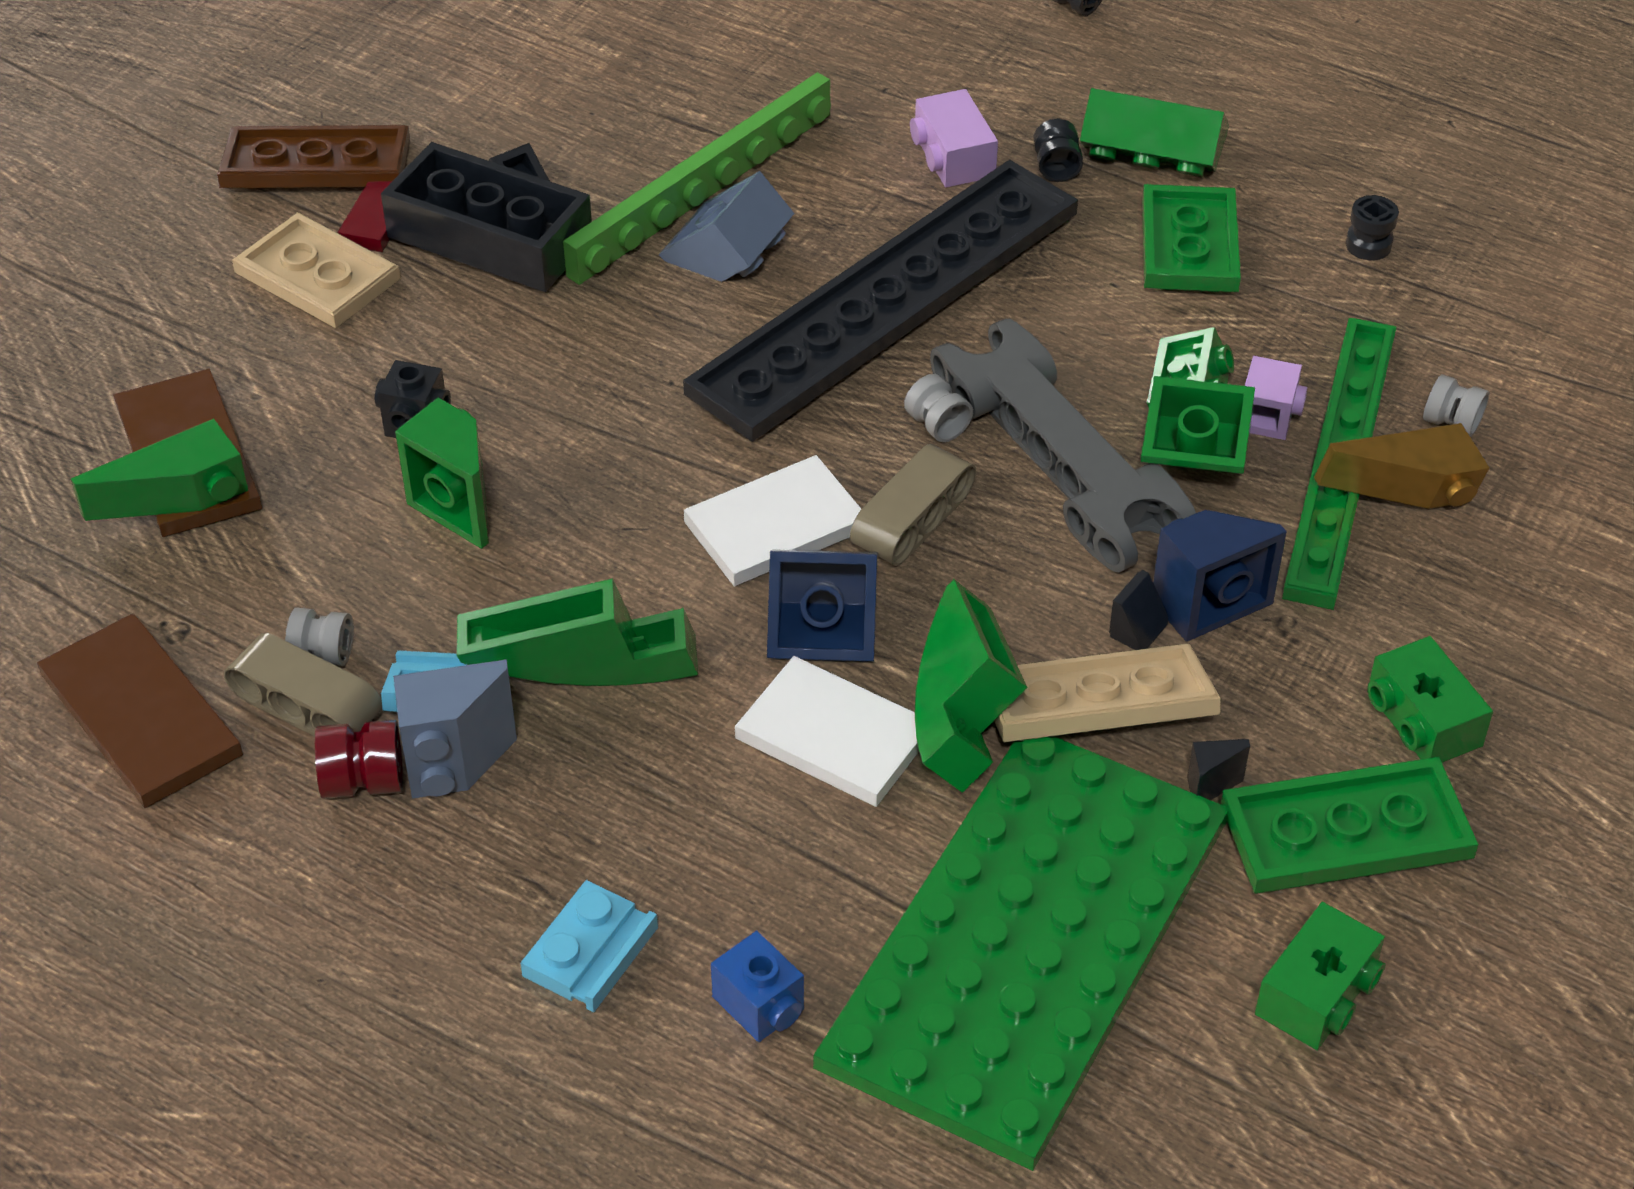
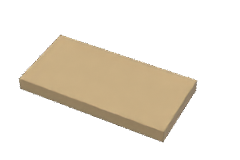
(1109, 693)

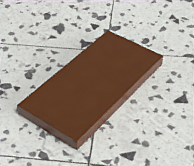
(312, 156)
(170, 408)
(139, 710)

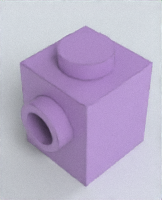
(1275, 396)

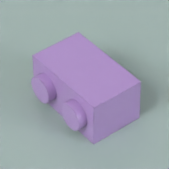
(954, 137)

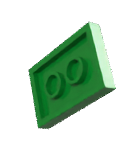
(1190, 238)

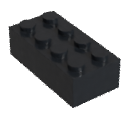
(484, 215)

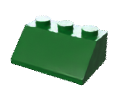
(1153, 132)

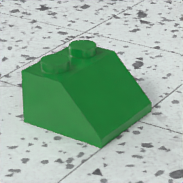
(1198, 424)
(445, 469)

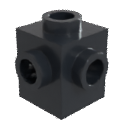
(407, 392)

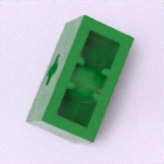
(1429, 701)
(1320, 976)

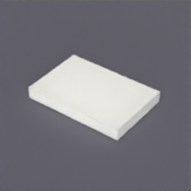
(783, 511)
(832, 730)

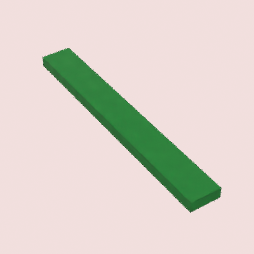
(1327, 511)

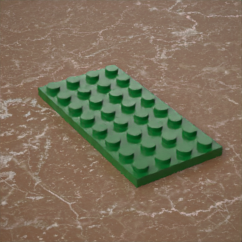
(1023, 946)

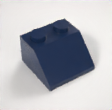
(1216, 569)
(822, 605)

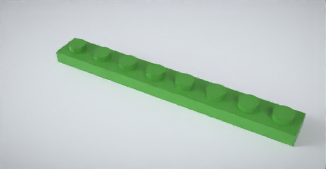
(696, 179)

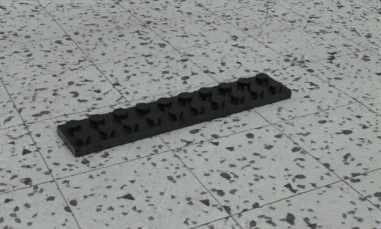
(878, 300)

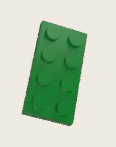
(1348, 824)

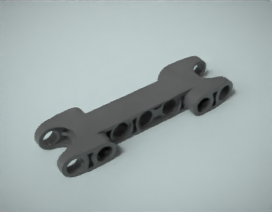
(1102, 488)

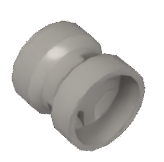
(932, 402)
(1456, 404)
(323, 636)

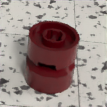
(358, 759)

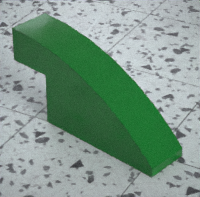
(580, 639)
(962, 686)

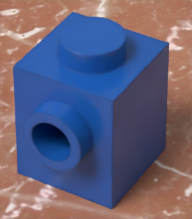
(758, 986)

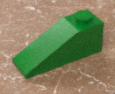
(165, 477)

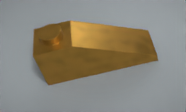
(1408, 467)

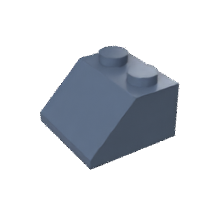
(731, 231)
(453, 725)

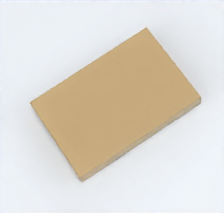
(316, 269)

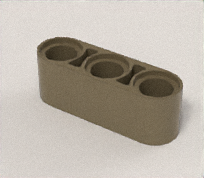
(913, 504)
(300, 686)

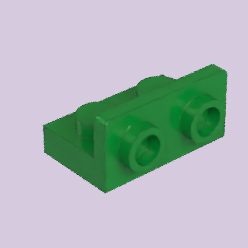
(1193, 356)

